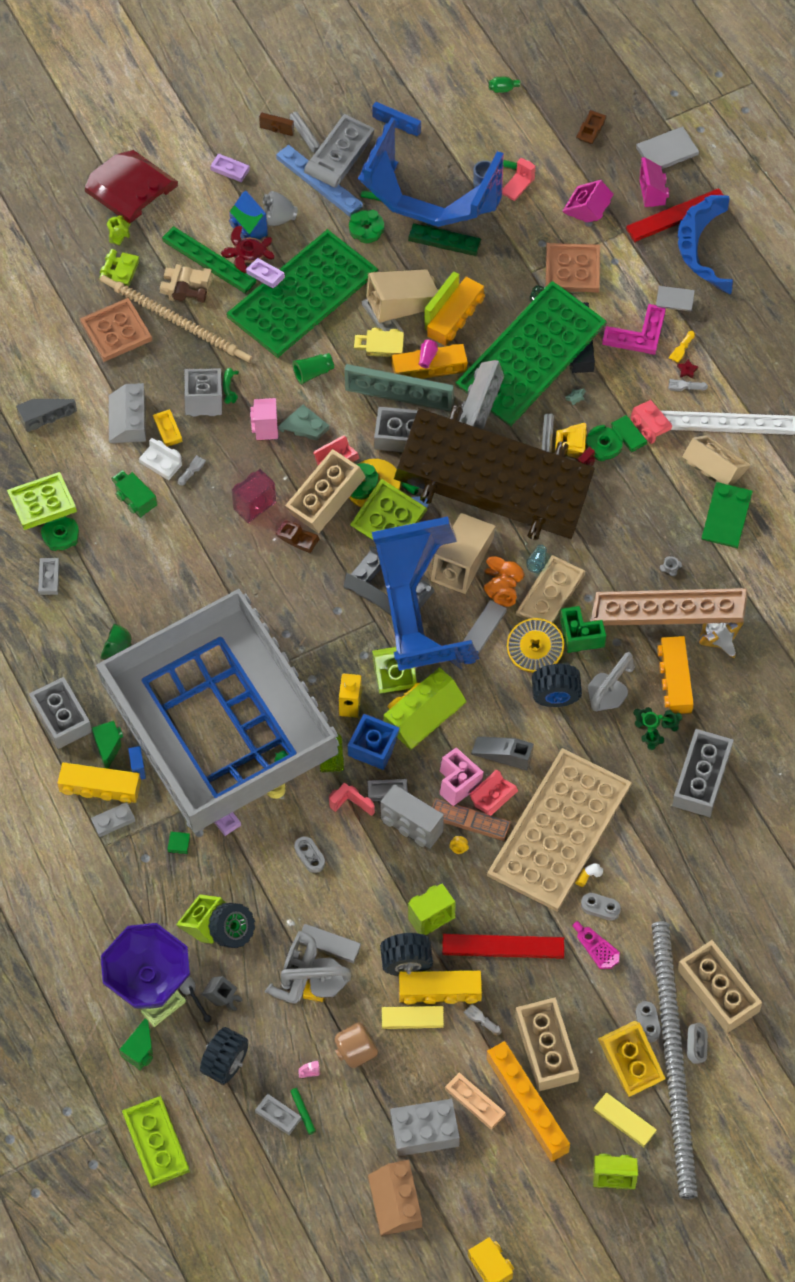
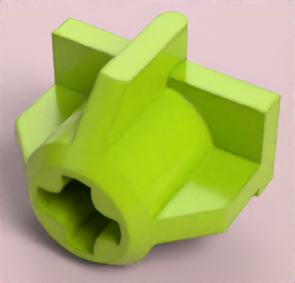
(118, 229)

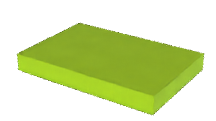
(441, 297)

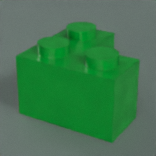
(580, 634)

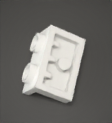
(161, 459)

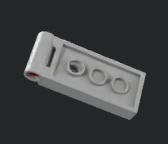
(339, 151)

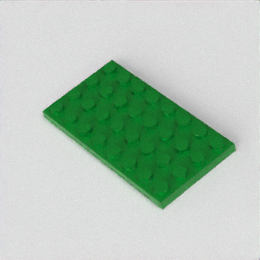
(312, 288)
(537, 349)

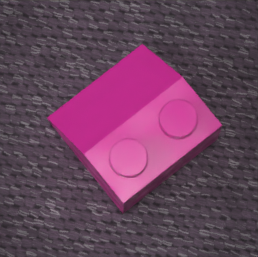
(653, 184)
(589, 201)

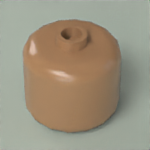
(355, 1045)

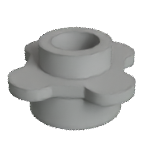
(671, 561)

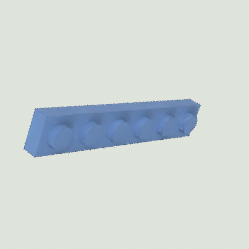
(338, 196)

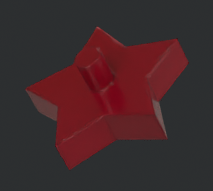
(687, 369)

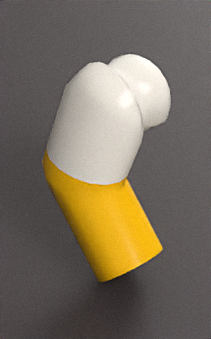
(593, 869)

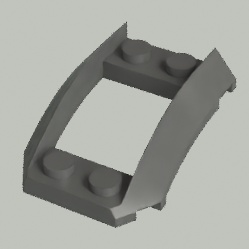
(367, 570)

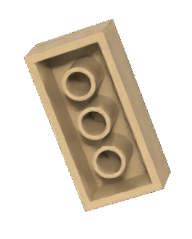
(325, 491)
(719, 986)
(547, 1044)

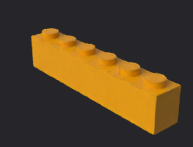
(528, 1101)

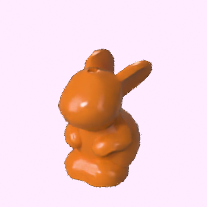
(502, 586)

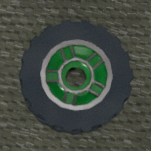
(240, 930)

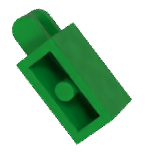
(134, 493)

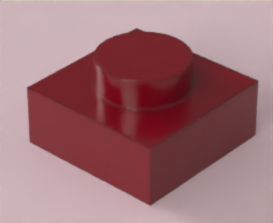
(587, 457)

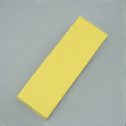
(412, 1017)
(625, 1120)

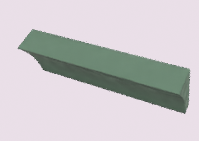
(399, 387)

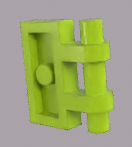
(124, 268)

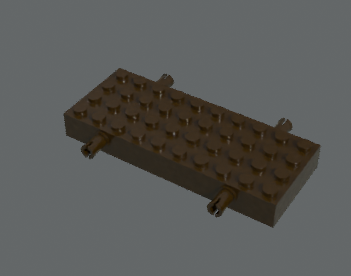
(494, 473)

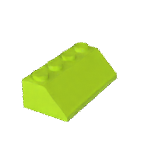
(425, 708)

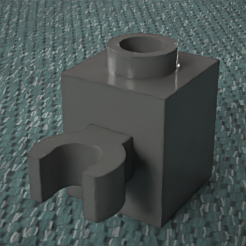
(221, 993)

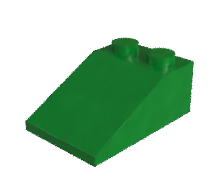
(727, 515)

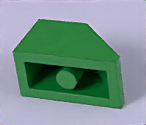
(108, 741)
(138, 1047)

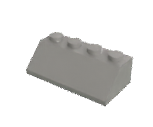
(482, 394)

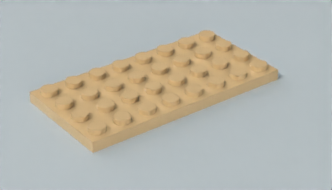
(559, 829)

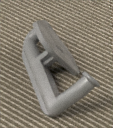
(606, 690)
(292, 958)
(325, 977)

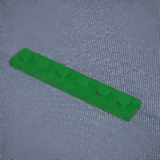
(208, 259)

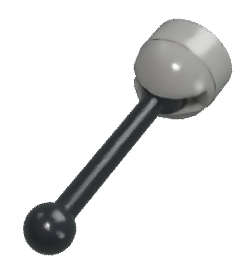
(188, 988)

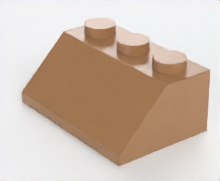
(395, 1198)

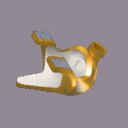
(720, 636)

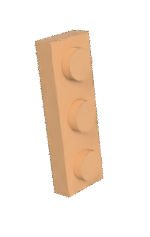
(475, 1101)

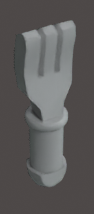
(680, 385)
(196, 464)
(477, 1016)

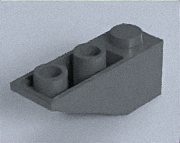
(44, 411)
(505, 751)

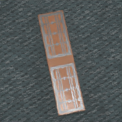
(473, 820)

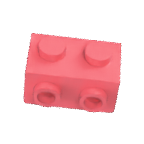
(650, 421)
(339, 445)
(492, 793)

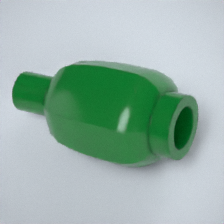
(502, 84)

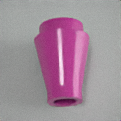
(427, 353)

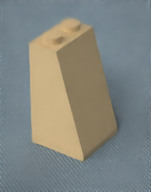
(399, 293)
(459, 561)

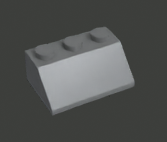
(127, 414)

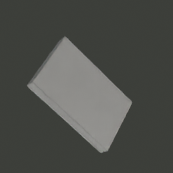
(668, 148)

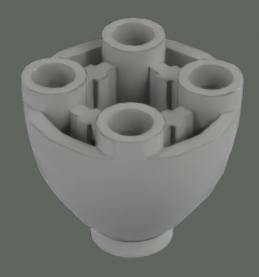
(278, 209)

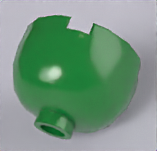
(117, 641)

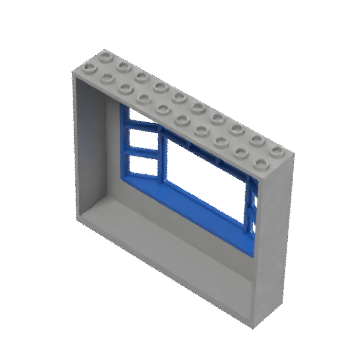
(267, 681)

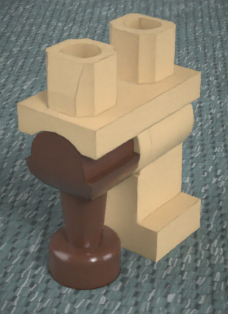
(185, 283)

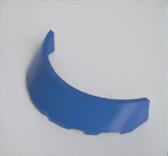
(690, 231)

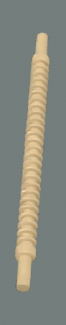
(213, 339)

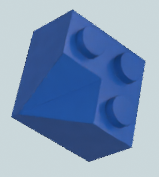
(373, 741)

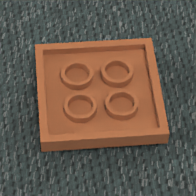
(573, 266)
(116, 329)

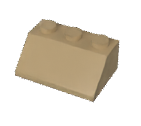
(715, 460)

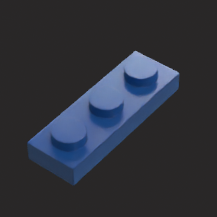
(402, 121)

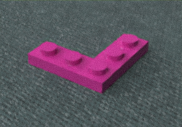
(636, 341)

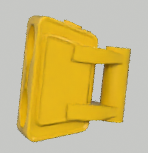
(576, 439)

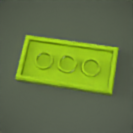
(155, 1141)

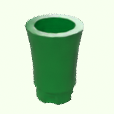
(312, 367)

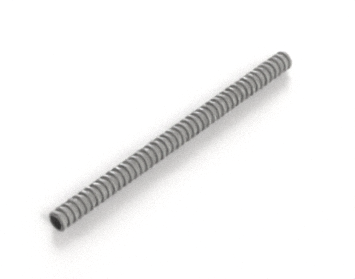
(674, 1060)

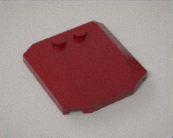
(128, 184)

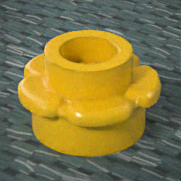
(459, 844)

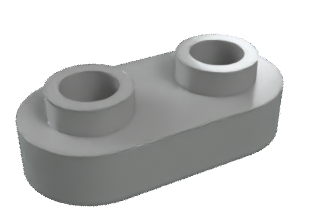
(309, 856)
(600, 906)
(648, 1020)
(697, 1043)

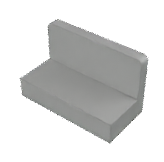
(675, 298)

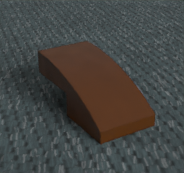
(592, 127)
(295, 536)

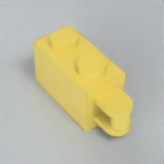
(381, 342)

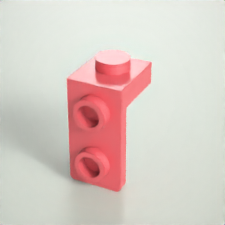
(521, 180)
(346, 792)

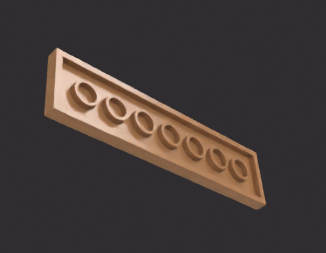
(670, 607)

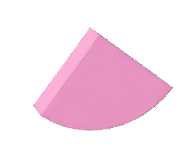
(309, 1070)

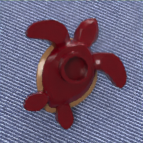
(247, 249)

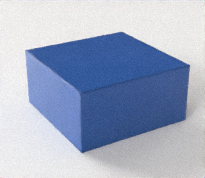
(137, 761)

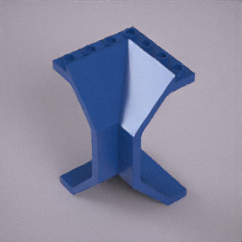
(381, 180)
(404, 560)

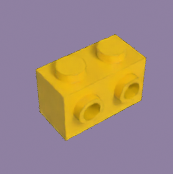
(490, 1263)

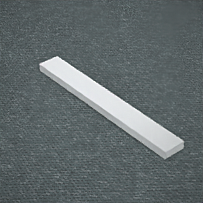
(731, 422)

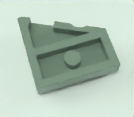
(304, 423)

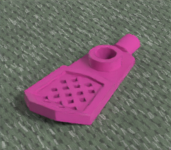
(597, 944)

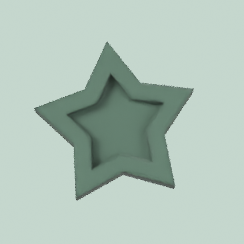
(576, 396)

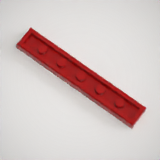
(664, 219)
(503, 946)

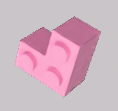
(264, 419)
(461, 776)

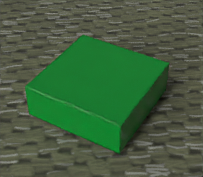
(179, 842)

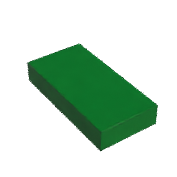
(631, 435)

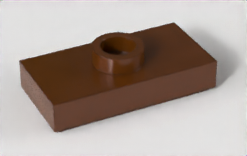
(276, 124)

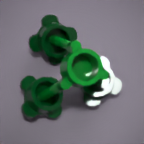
(652, 721)

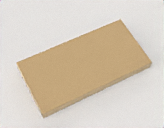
(551, 590)

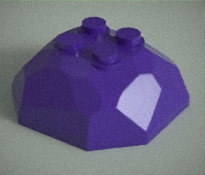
(145, 965)

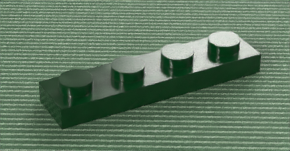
(444, 239)

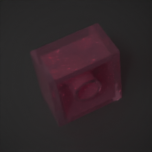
(253, 495)

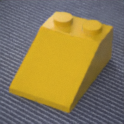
(632, 1058)

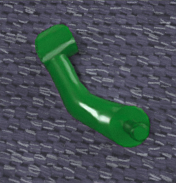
(230, 396)

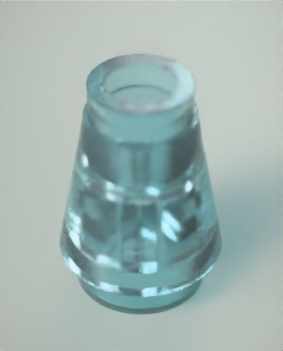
(536, 560)

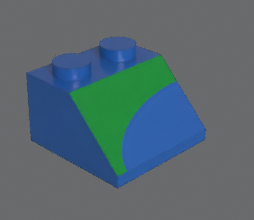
(249, 216)

